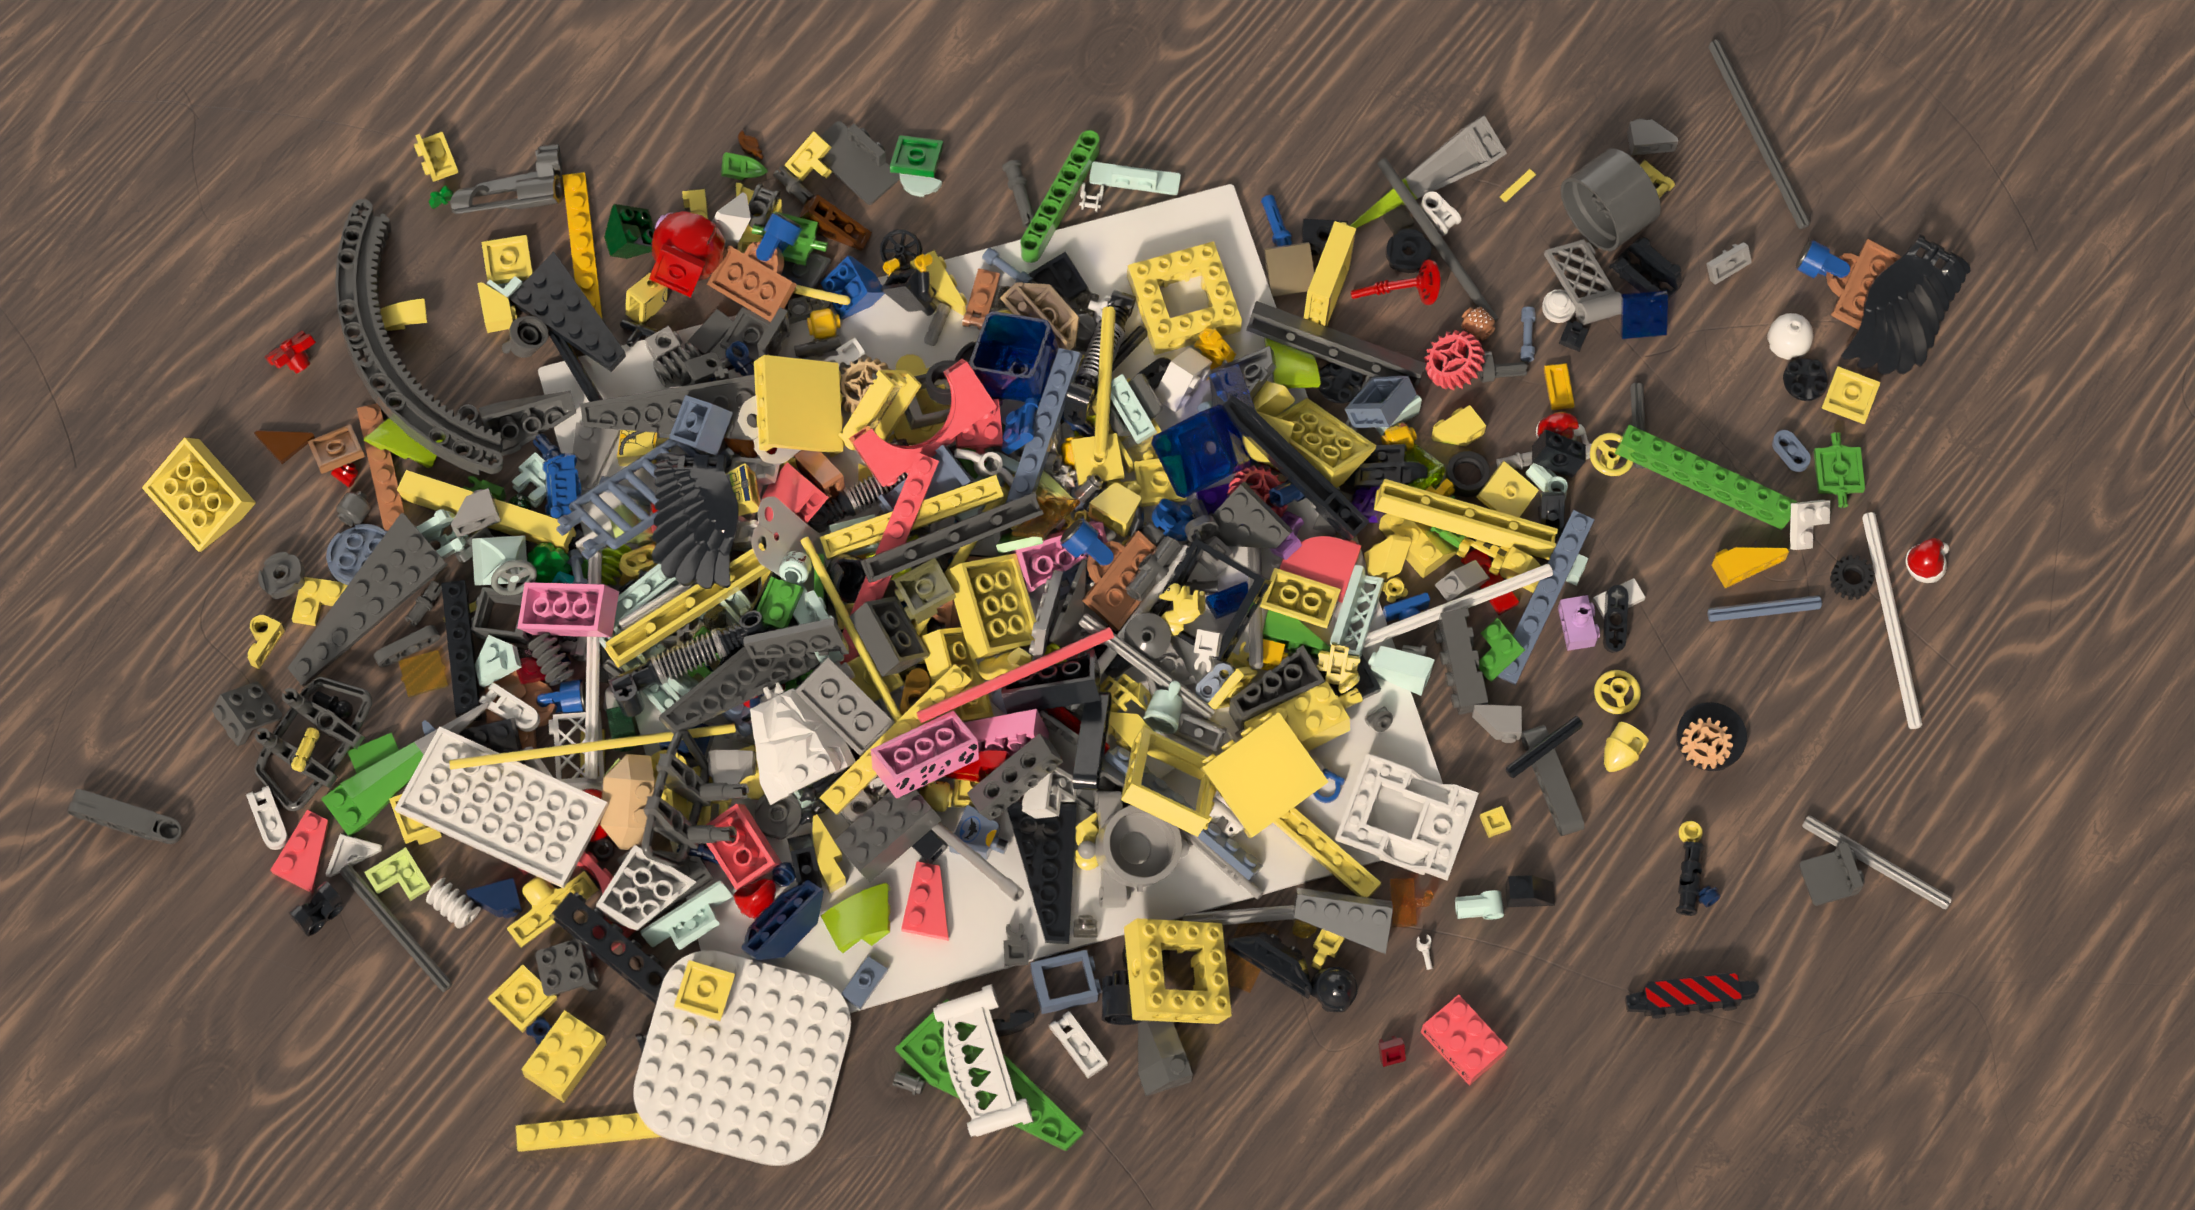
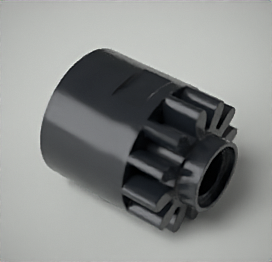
(1117, 999)

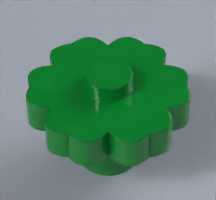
(548, 562)

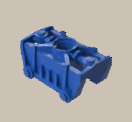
(561, 484)

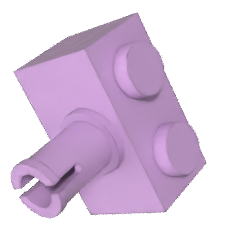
(1578, 623)

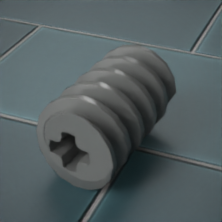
(673, 366)
(549, 659)

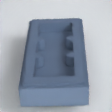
(864, 982)

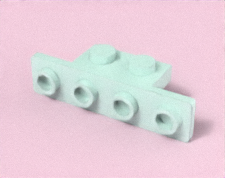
(1134, 178)
(812, 609)
(690, 919)

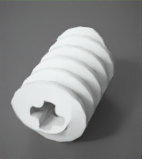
(451, 905)

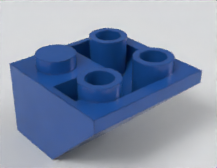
(856, 282)

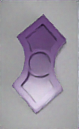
(1292, 542)

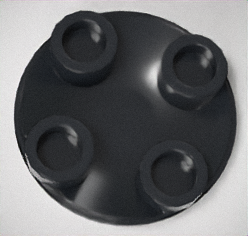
(1805, 379)
(1339, 383)

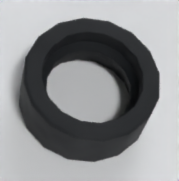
(935, 372)
(1472, 458)

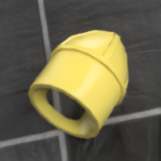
(1623, 747)

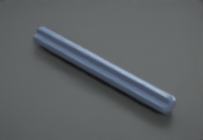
(1764, 608)

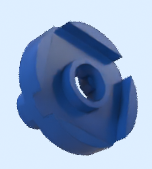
(1172, 518)

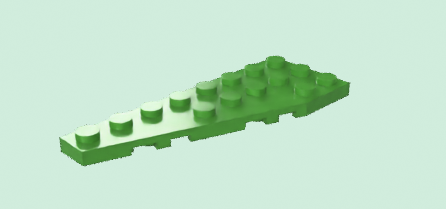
(926, 1055)

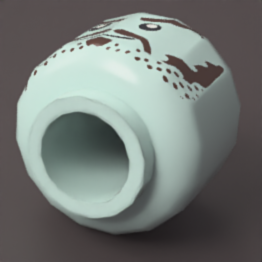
(795, 567)

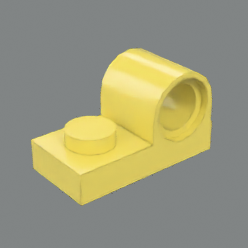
(265, 640)

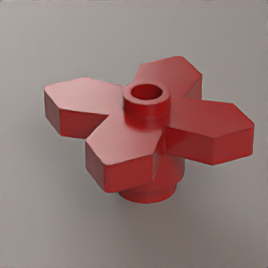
(292, 352)

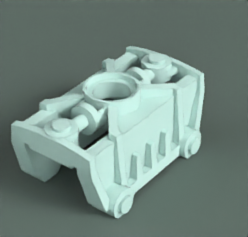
(433, 530)

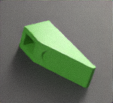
(1293, 634)

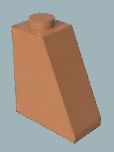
(820, 472)

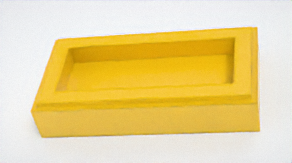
(1559, 386)

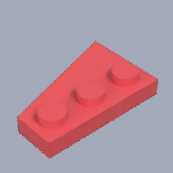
(302, 853)
(925, 903)

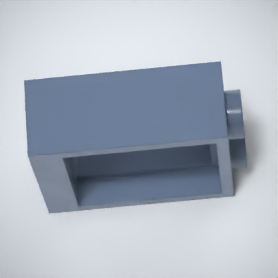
(1365, 408)
(1047, 1005)

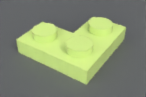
(399, 869)

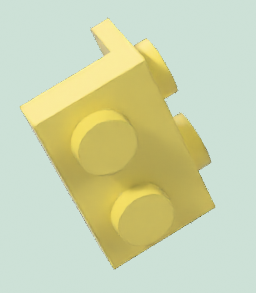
(437, 156)

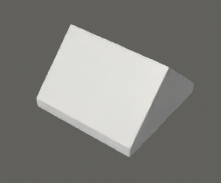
(733, 219)

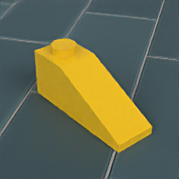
(1743, 563)

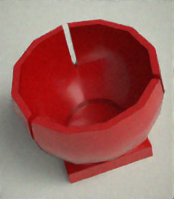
(683, 251)

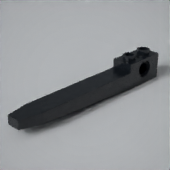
(1307, 479)

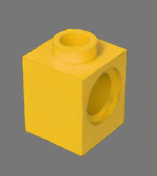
(1272, 654)

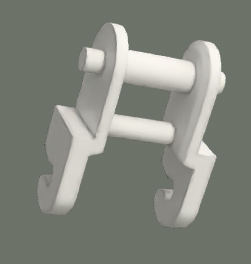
(1091, 205)

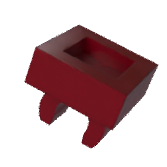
(1392, 1051)

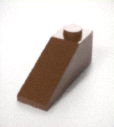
(835, 223)

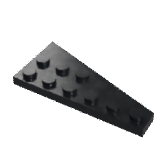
(566, 311)
(1048, 860)

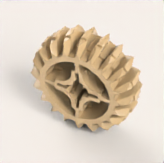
(857, 378)

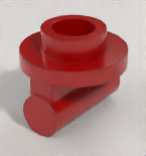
(346, 474)

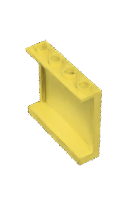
(798, 404)
(1263, 773)

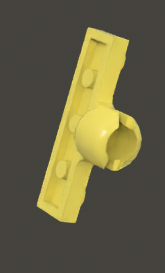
(544, 900)

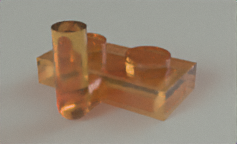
(1404, 902)

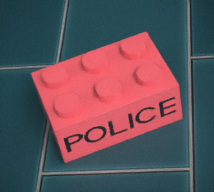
(1464, 1039)

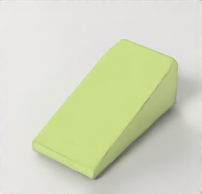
(1050, 488)

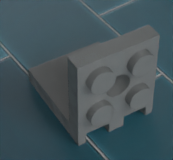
(769, 333)

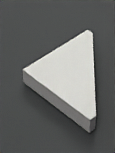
(350, 852)

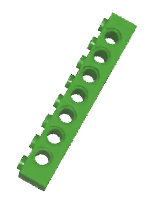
(1705, 477)

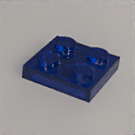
(1644, 314)

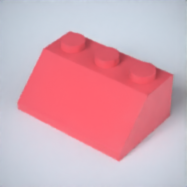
(749, 855)

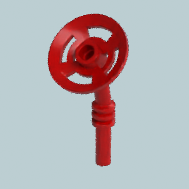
(1427, 282)

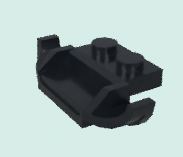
(1387, 463)

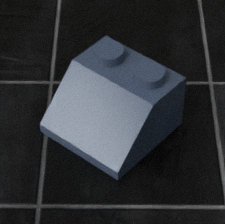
(701, 425)

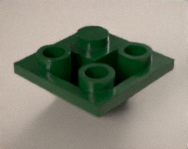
(629, 231)

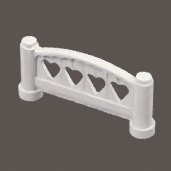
(1004, 1109)

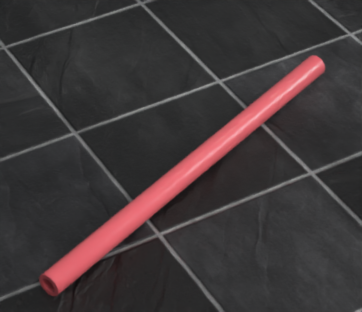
(1015, 675)

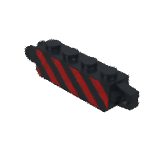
(1691, 994)

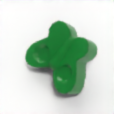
(440, 197)

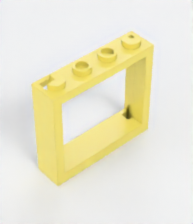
(1330, 274)
(1156, 804)

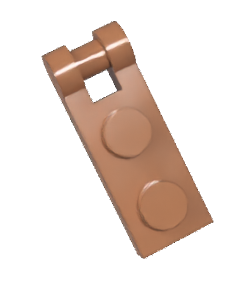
(981, 297)

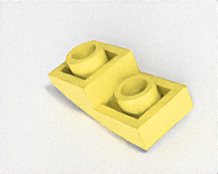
(404, 313)

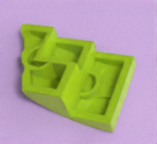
(1293, 367)
(394, 439)
(859, 917)

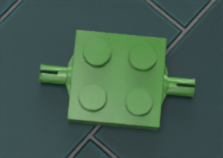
(804, 244)
(1839, 470)

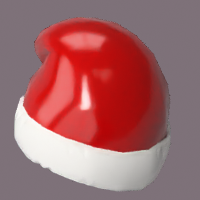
(1561, 423)
(1927, 560)

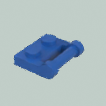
(1019, 426)

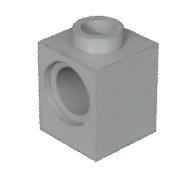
(663, 336)
(862, 799)

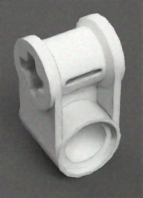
(1441, 216)

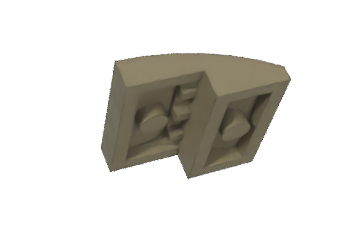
(1289, 268)

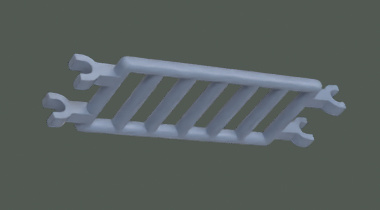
(604, 538)

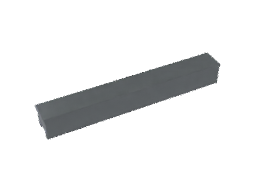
(1332, 344)
(951, 537)

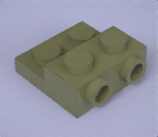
(924, 590)

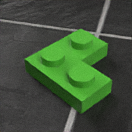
(1503, 651)

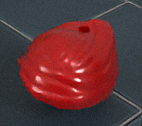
(755, 897)

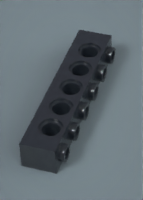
(460, 647)
(564, 916)

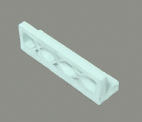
(1349, 608)

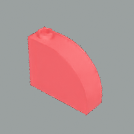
(796, 493)
(1325, 561)

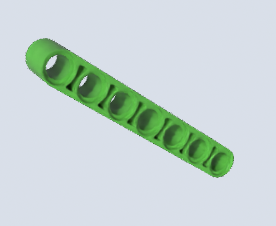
(1060, 205)

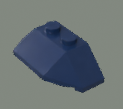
(784, 922)

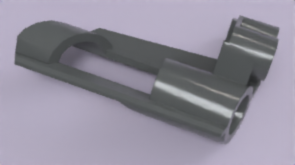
(532, 189)

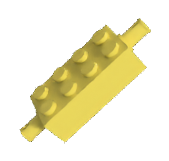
(1315, 715)

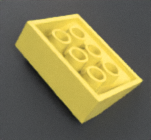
(1326, 441)
(198, 493)
(992, 605)

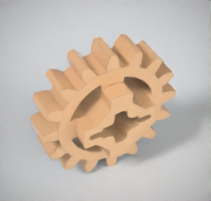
(1712, 735)

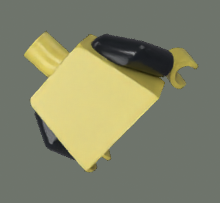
(1116, 508)

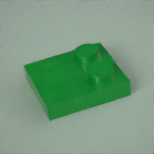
(916, 156)

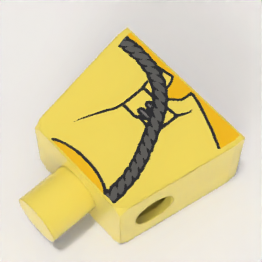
(636, 444)

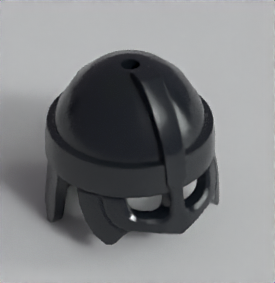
(846, 575)
(1326, 990)

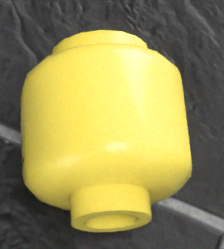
(938, 795)

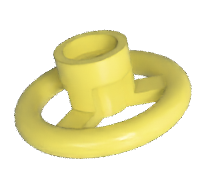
(1606, 463)
(1619, 683)

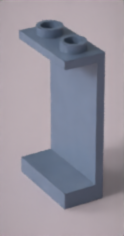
(947, 477)

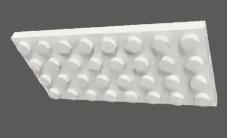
(502, 808)

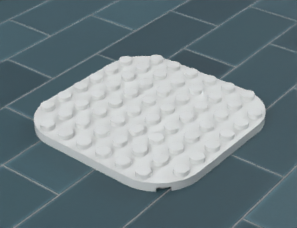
(756, 1078)

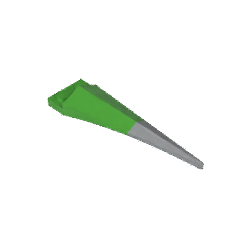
(368, 792)

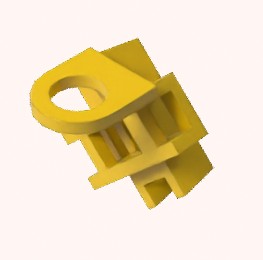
(1214, 348)

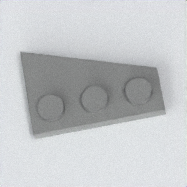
(592, 450)
(1172, 665)

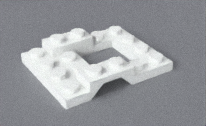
(1438, 827)

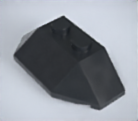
(1274, 959)

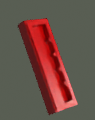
(1501, 603)

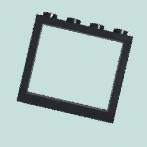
(1246, 609)

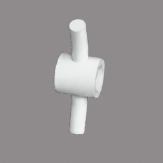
(979, 464)

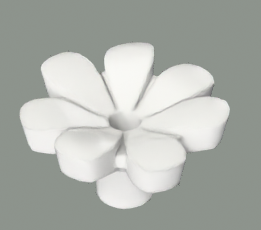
(1095, 306)

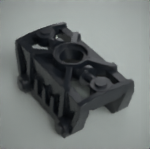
(1651, 263)

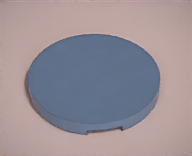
(351, 549)

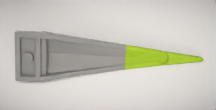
(1461, 155)

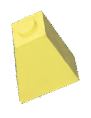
(1272, 399)

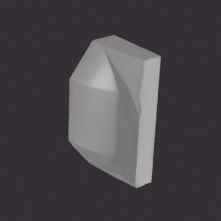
(731, 765)

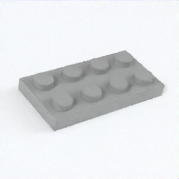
(1046, 615)
(844, 706)

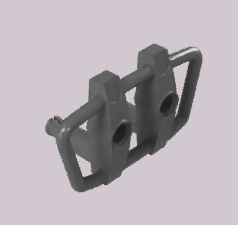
(317, 715)
(696, 789)

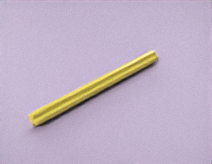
(1104, 381)

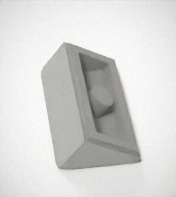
(1200, 731)

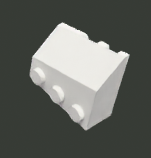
(641, 890)

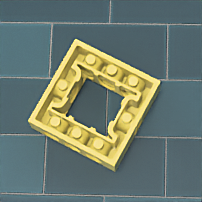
(1183, 330)
(1148, 994)

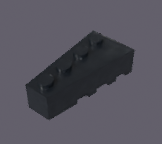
(1056, 686)

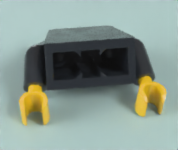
(910, 287)

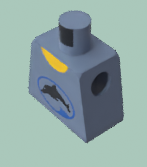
(979, 833)

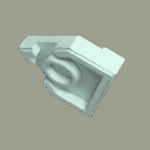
(496, 661)

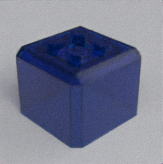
(1012, 343)
(1185, 453)

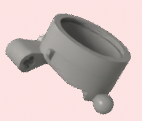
(1116, 872)

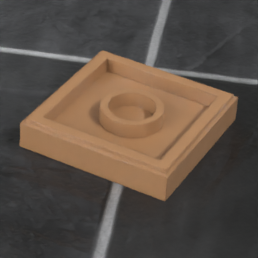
(336, 449)

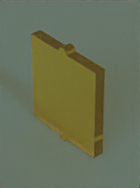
(423, 673)

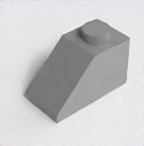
(1650, 138)
(475, 513)
(1462, 581)
(1500, 721)

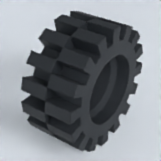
(1858, 566)

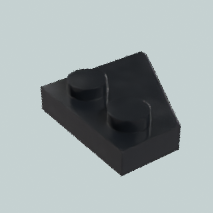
(1061, 276)

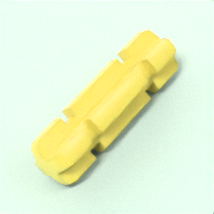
(305, 749)

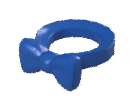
(1338, 782)

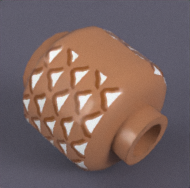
(1478, 323)

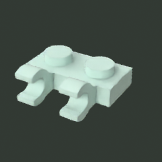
(532, 471)

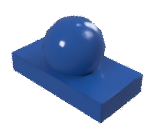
(1406, 607)

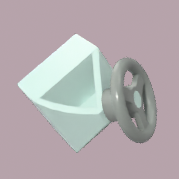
(502, 562)

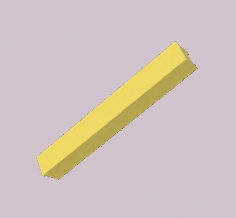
(514, 519)
(1465, 519)
(682, 610)

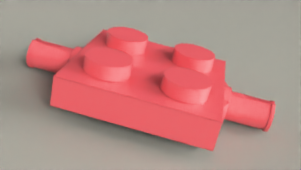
(984, 434)

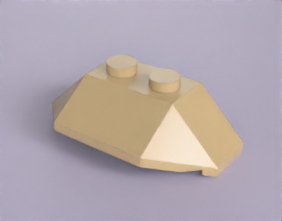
(1044, 303)
(626, 793)

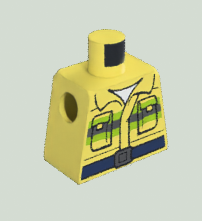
(745, 488)

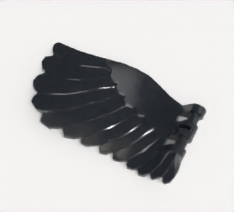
(1906, 309)
(694, 519)

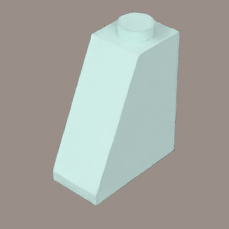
(1402, 668)

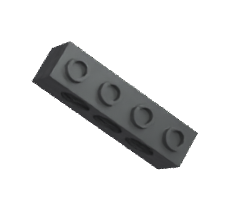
(1015, 777)

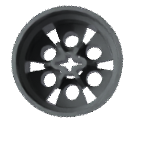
(1610, 199)

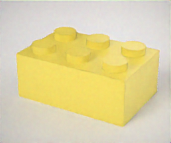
(564, 1056)

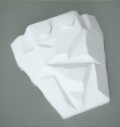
(794, 746)

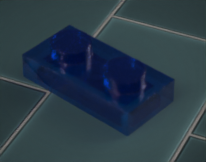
(1227, 600)

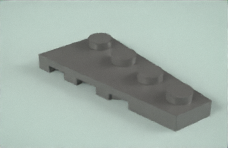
(797, 640)

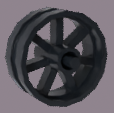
(900, 249)

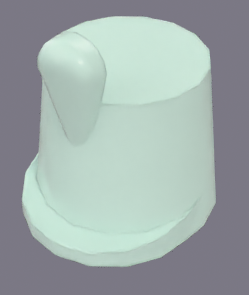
(1164, 710)

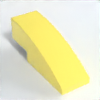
(827, 856)

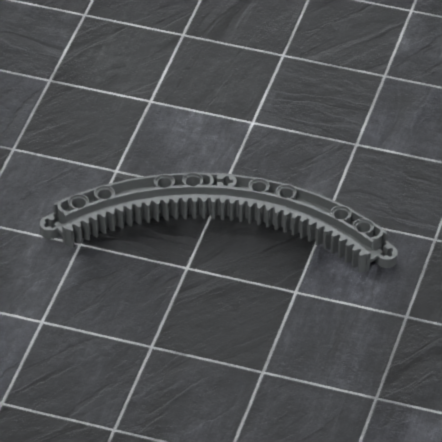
(418, 413)

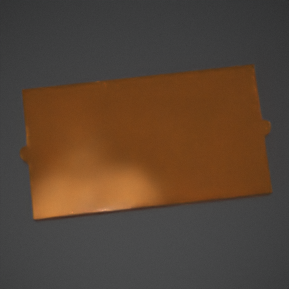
(1053, 513)
(1240, 971)

